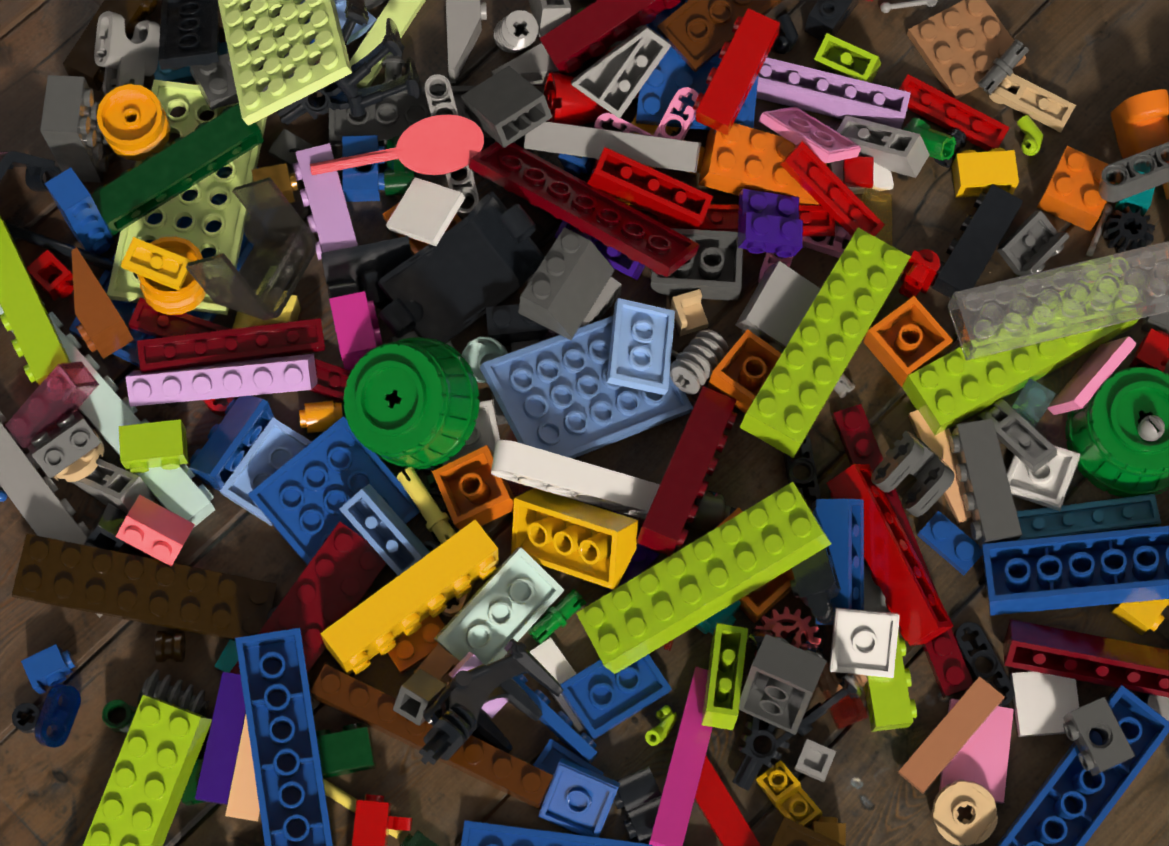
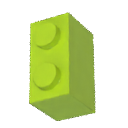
(846, 59)
(153, 445)

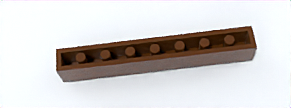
(473, 757)

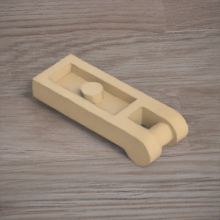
(1033, 102)

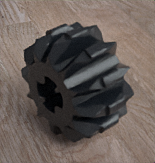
(1128, 230)

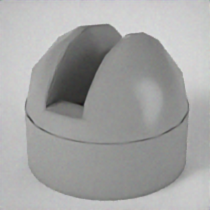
(1147, 430)

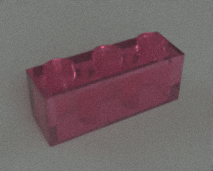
(55, 397)

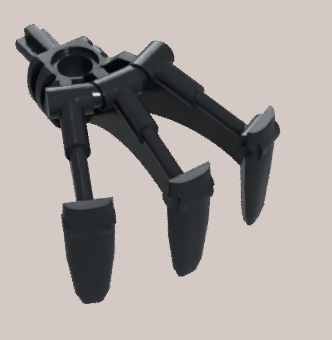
(344, 92)
(458, 708)
(754, 759)

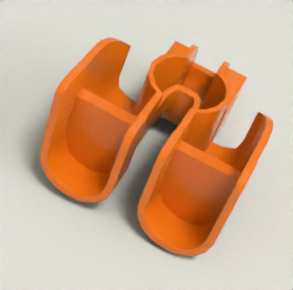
(1142, 124)

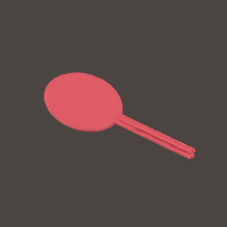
(427, 147)

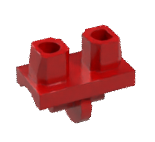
(919, 272)

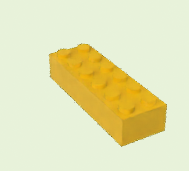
(411, 598)

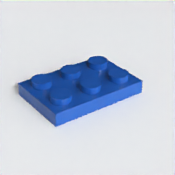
(608, 699)

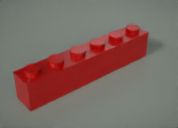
(893, 559)

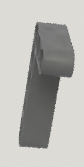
(1129, 180)

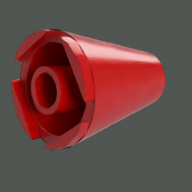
(568, 103)

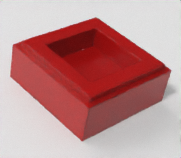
(858, 172)

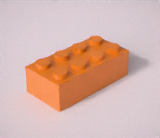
(751, 162)

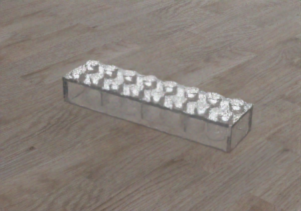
(1062, 301)

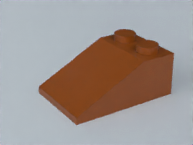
(99, 319)

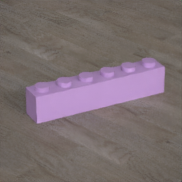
(831, 93)
(223, 380)

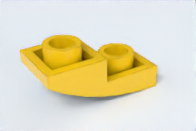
(788, 796)

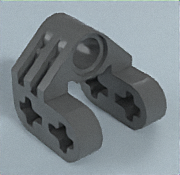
(920, 461)

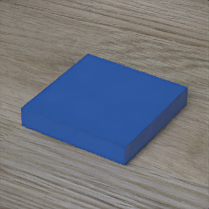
(579, 799)

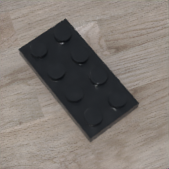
(189, 33)

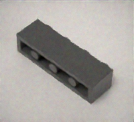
(985, 482)

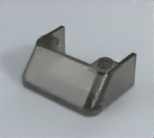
(274, 265)

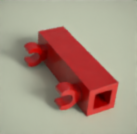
(374, 820)

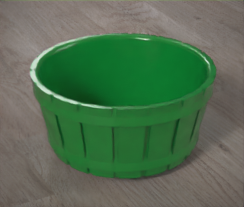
(435, 404)
(1108, 435)

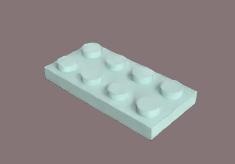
(501, 610)

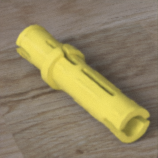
(427, 506)

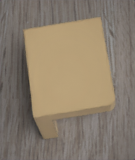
(689, 312)

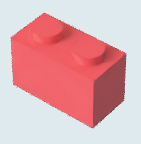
(155, 530)

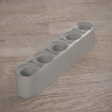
(446, 104)

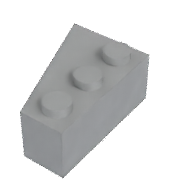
(623, 71)

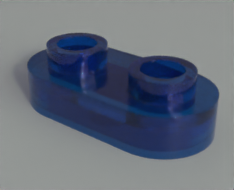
(57, 716)

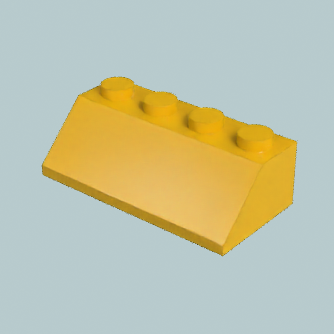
(574, 536)

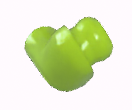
(1033, 136)
(663, 729)

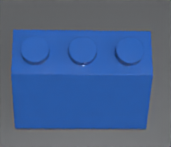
(230, 440)

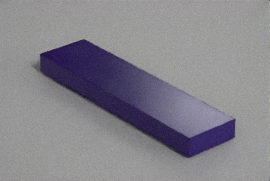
(222, 742)

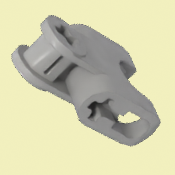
(125, 59)

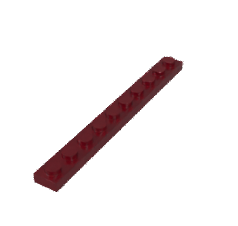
(862, 448)

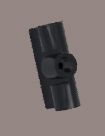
(362, 266)

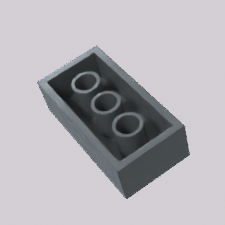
(72, 127)

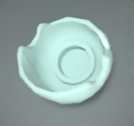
(482, 350)

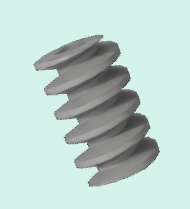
(525, 36)
(698, 361)

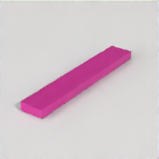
(684, 768)

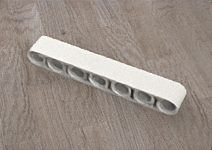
(572, 478)

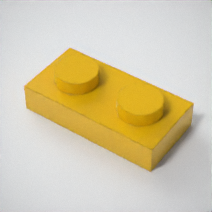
(155, 263)

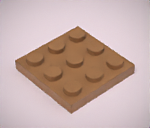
(961, 44)

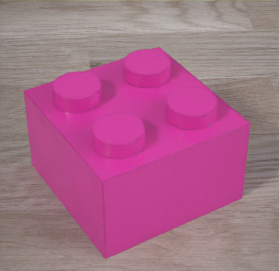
(355, 327)

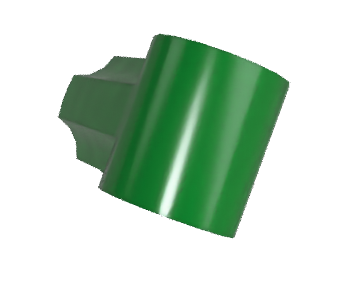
(938, 144)

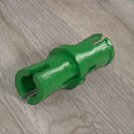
(556, 616)

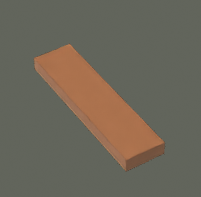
(951, 735)

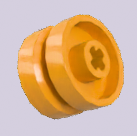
(133, 122)
(169, 300)

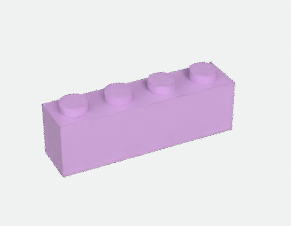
(326, 200)

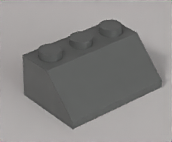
(566, 284)

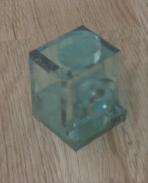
(1033, 401)

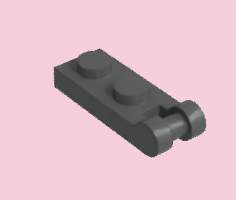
(1020, 436)

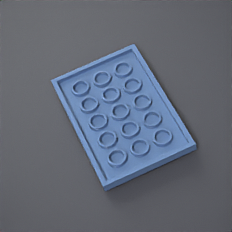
(561, 397)

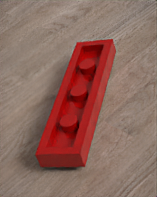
(953, 114)
(830, 191)

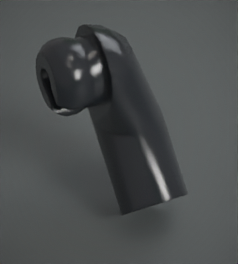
(788, 36)

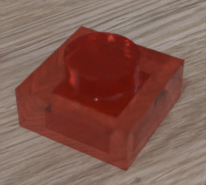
(848, 712)

